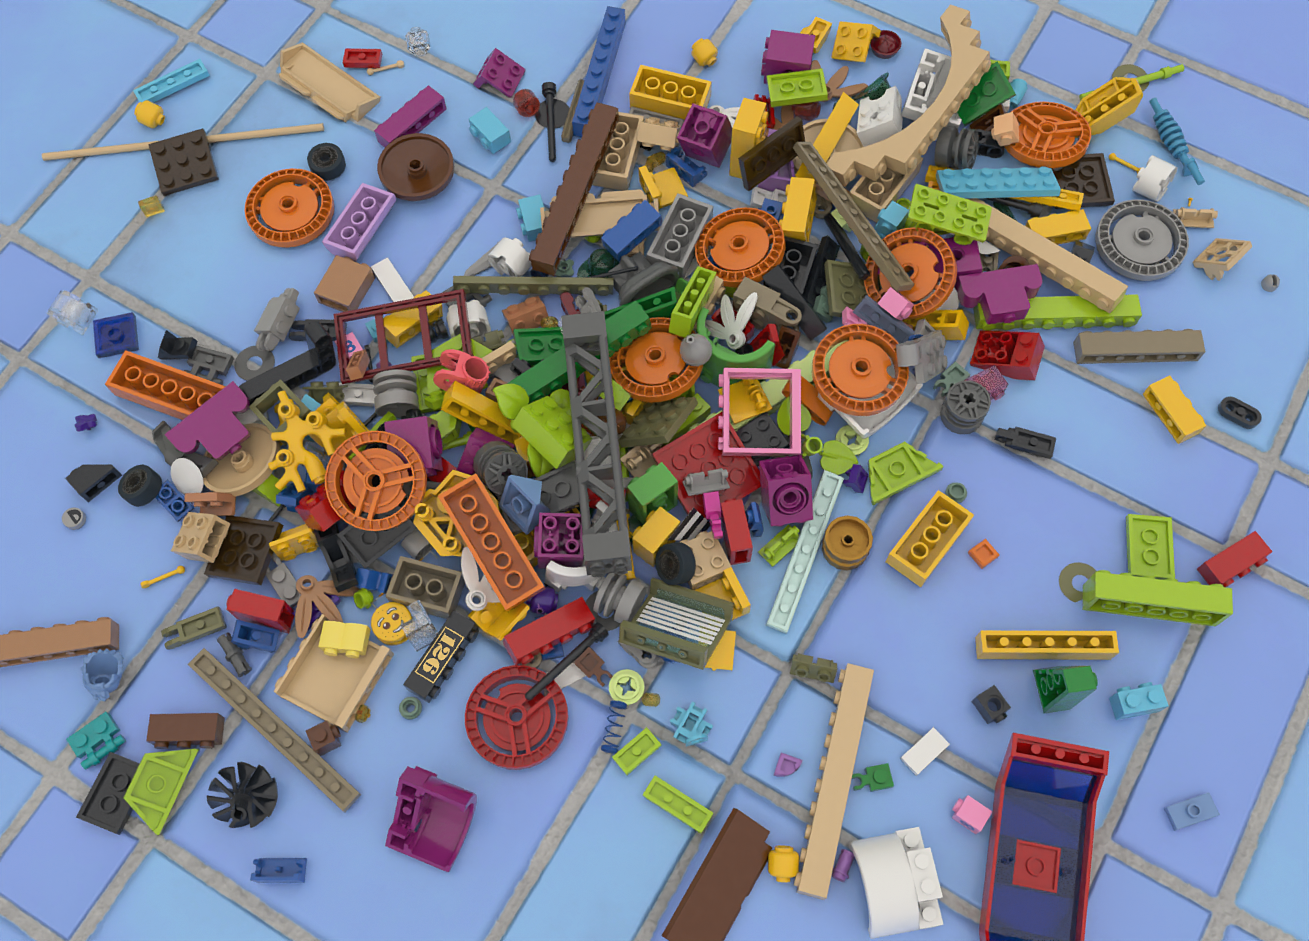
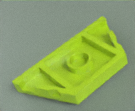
(456, 344)
(898, 470)
(158, 785)

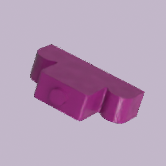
(1000, 292)
(214, 425)

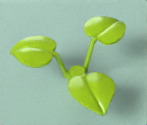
(511, 400)
(835, 456)

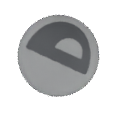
(73, 518)

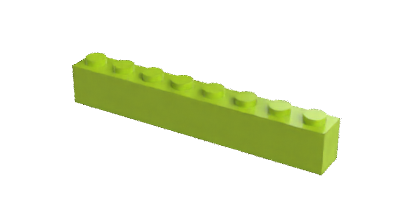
(1068, 313)

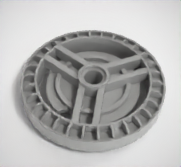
(1142, 240)

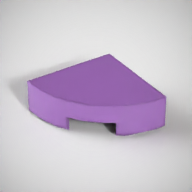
(787, 765)

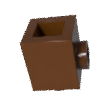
(324, 737)

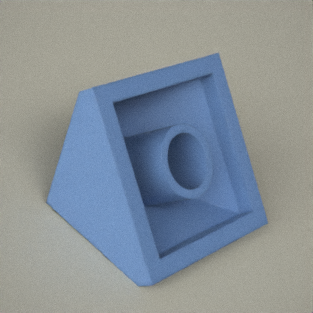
(523, 502)

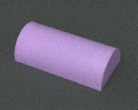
(359, 221)

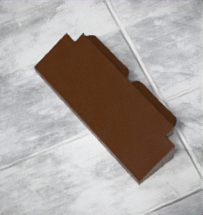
(721, 882)

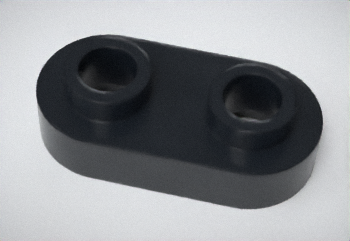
(1239, 412)

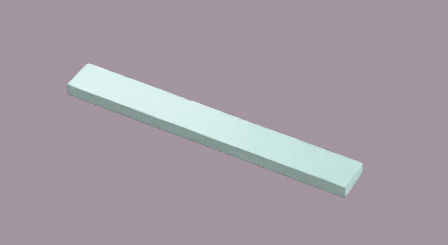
(804, 553)

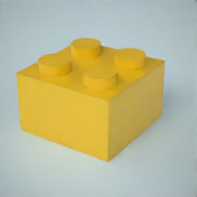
(654, 534)

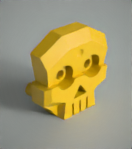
(432, 514)

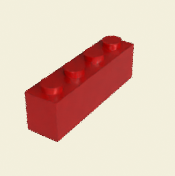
(549, 631)

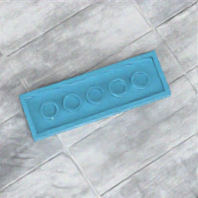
(998, 182)

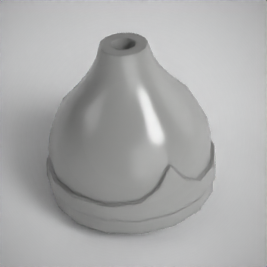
(695, 349)

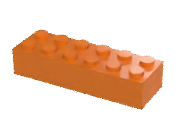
(159, 386)
(491, 542)

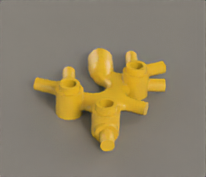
(296, 454)

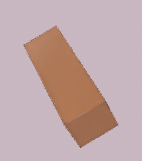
(358, 364)

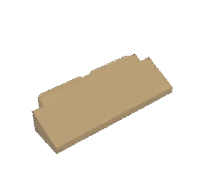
(326, 83)
(604, 212)

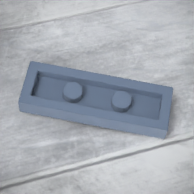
(877, 316)

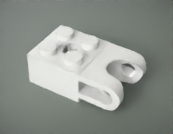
(879, 117)

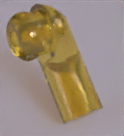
(655, 160)

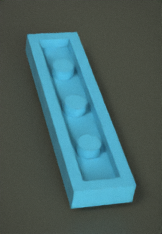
(172, 82)

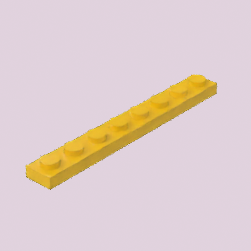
(1067, 199)

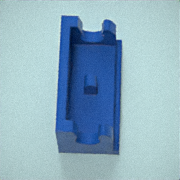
(685, 167)
(279, 870)

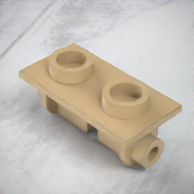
(1196, 218)

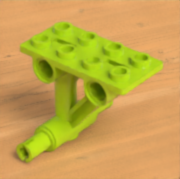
(948, 214)

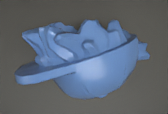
(102, 673)

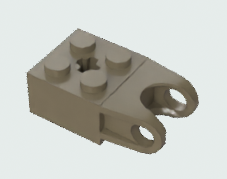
(768, 308)

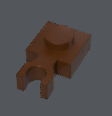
(590, 663)

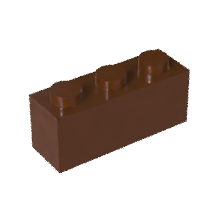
(185, 730)

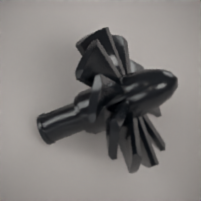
(250, 798)

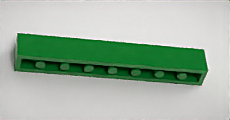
(552, 371)

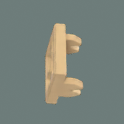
(1214, 268)

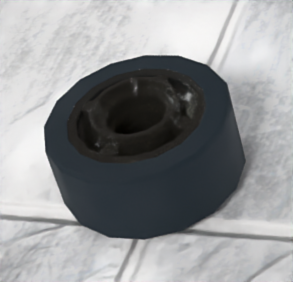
(326, 161)
(139, 485)
(675, 563)

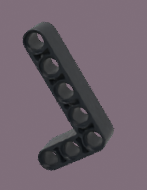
(299, 369)

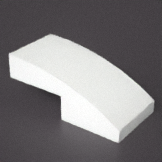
(758, 196)

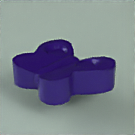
(85, 422)

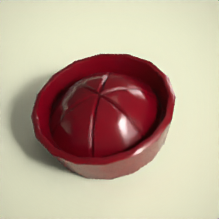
(886, 45)

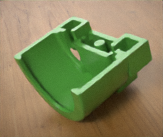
(725, 358)

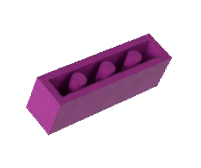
(412, 116)

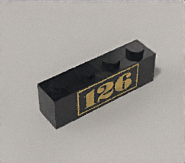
(441, 657)

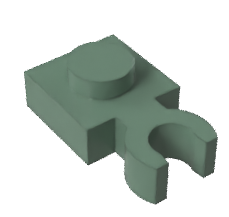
(821, 305)
(950, 376)

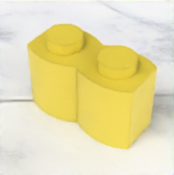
(344, 638)

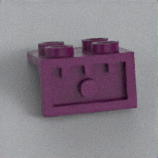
(500, 73)

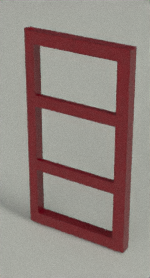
(379, 310)

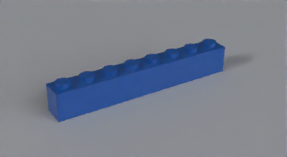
(600, 66)

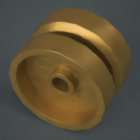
(847, 542)

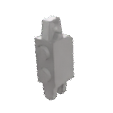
(277, 320)

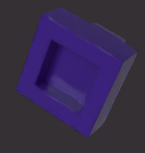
(857, 478)

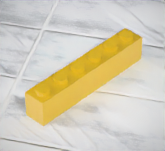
(1047, 645)

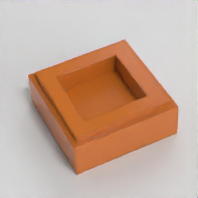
(983, 553)

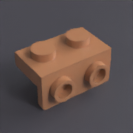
(525, 314)

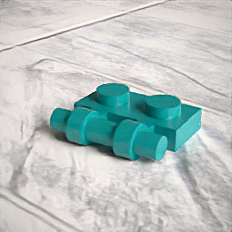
(93, 735)

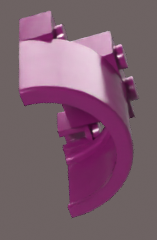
(444, 813)

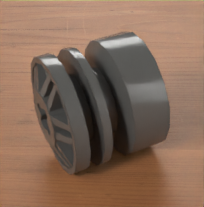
(956, 148)
(959, 415)
(496, 462)

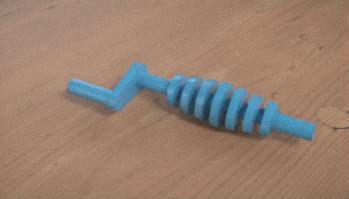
(1174, 140)

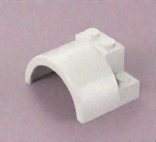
(927, 86)
(868, 425)
(562, 577)
(898, 882)

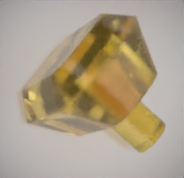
(651, 699)
(362, 713)

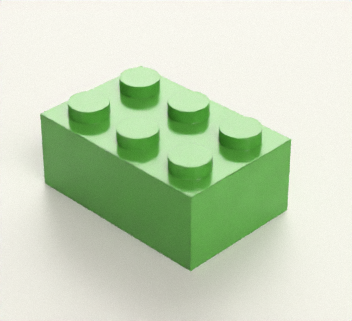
(651, 491)

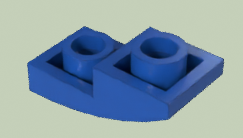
(173, 501)
(754, 519)

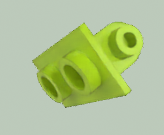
(780, 545)

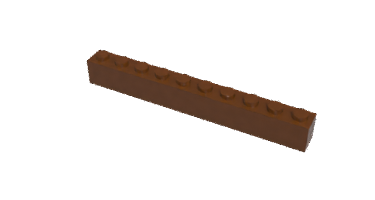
(574, 189)

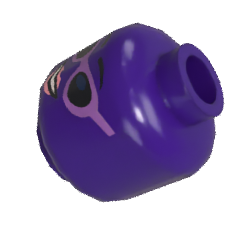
(544, 602)

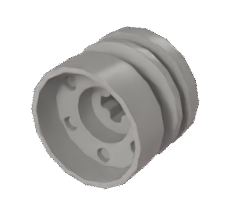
(395, 392)
(616, 596)

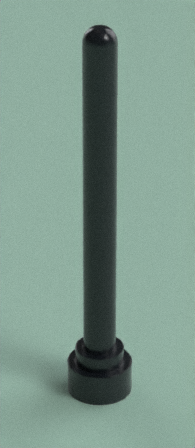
(549, 93)
(1032, 209)
(596, 634)

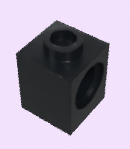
(991, 695)

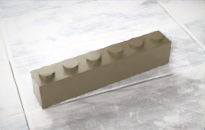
(1138, 346)

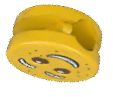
(387, 622)

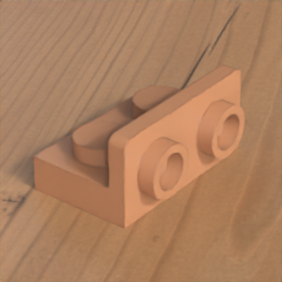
(213, 503)

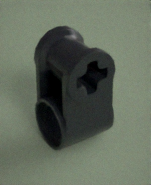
(988, 146)

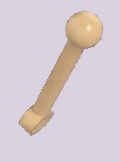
(400, 64)

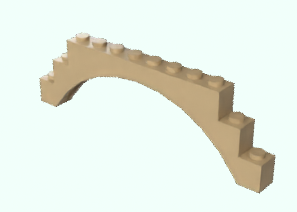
(906, 147)

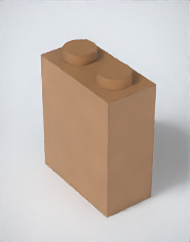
(344, 284)

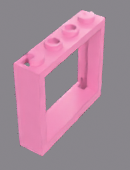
(794, 376)

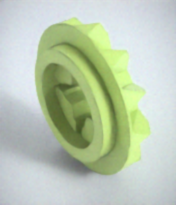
(847, 432)
(623, 677)

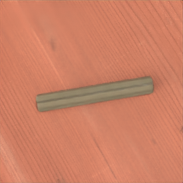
(567, 133)

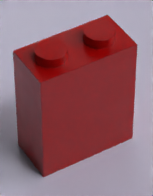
(736, 532)
(261, 610)

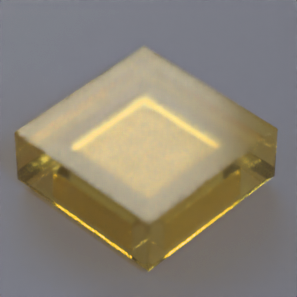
(151, 206)

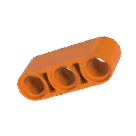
(819, 411)

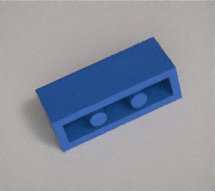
(631, 230)

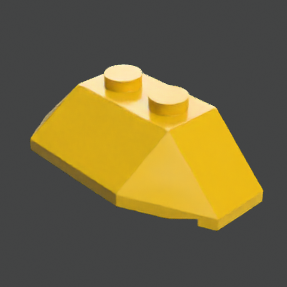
(1110, 103)

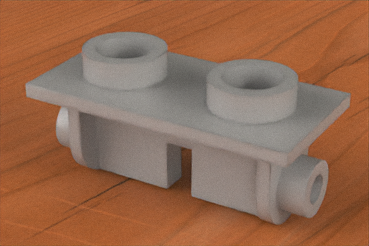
(699, 484)

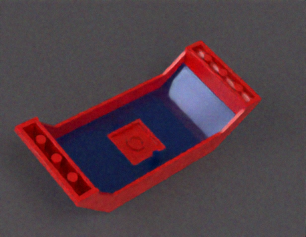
(1041, 841)

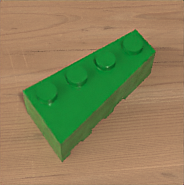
(1064, 686)

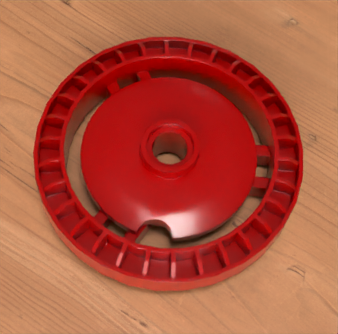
(520, 734)

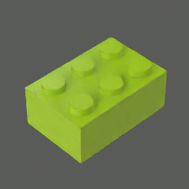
(549, 431)

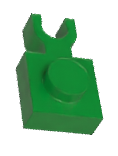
(877, 778)

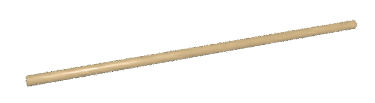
(211, 139)

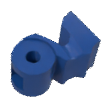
(373, 579)

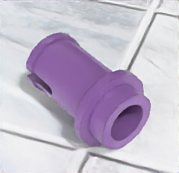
(843, 865)

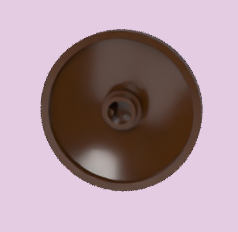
(415, 167)

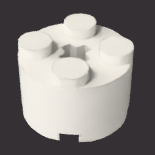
(1154, 178)
(510, 258)
(477, 320)

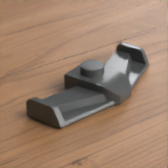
(170, 452)

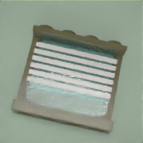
(678, 624)

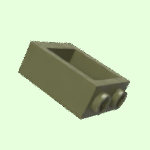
(269, 398)

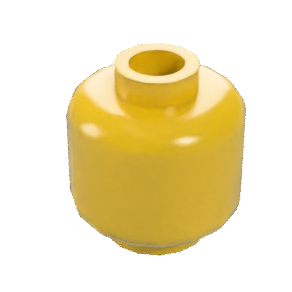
(704, 52)
(149, 114)
(783, 863)

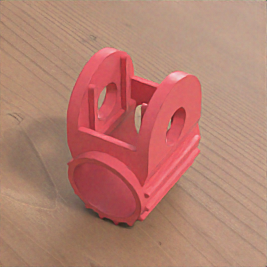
(468, 370)

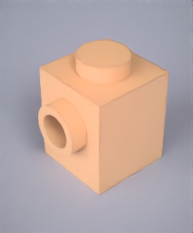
(1005, 129)

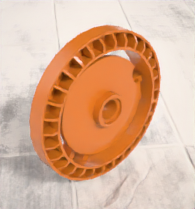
(1049, 135)
(289, 207)
(741, 245)
(922, 261)
(867, 353)
(646, 370)
(359, 475)

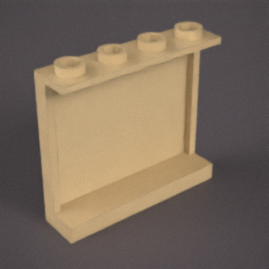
(331, 684)

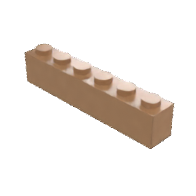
(58, 641)

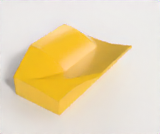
(821, 30)

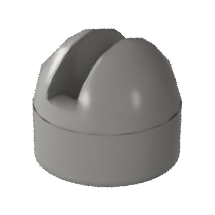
(1267, 283)

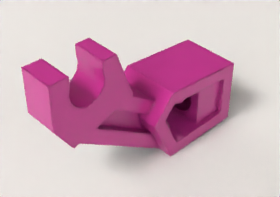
(713, 513)

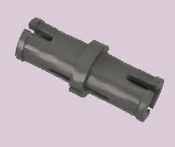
(234, 655)

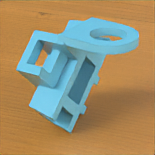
(694, 726)

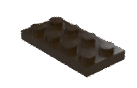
(771, 154)

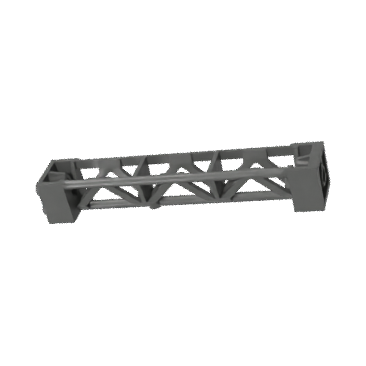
(583, 339)

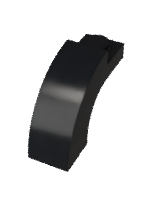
(337, 558)

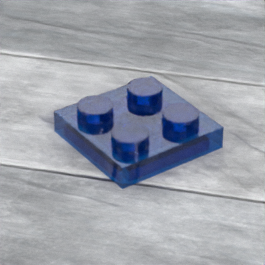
(115, 335)

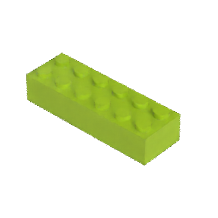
(1157, 598)

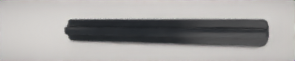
(847, 247)

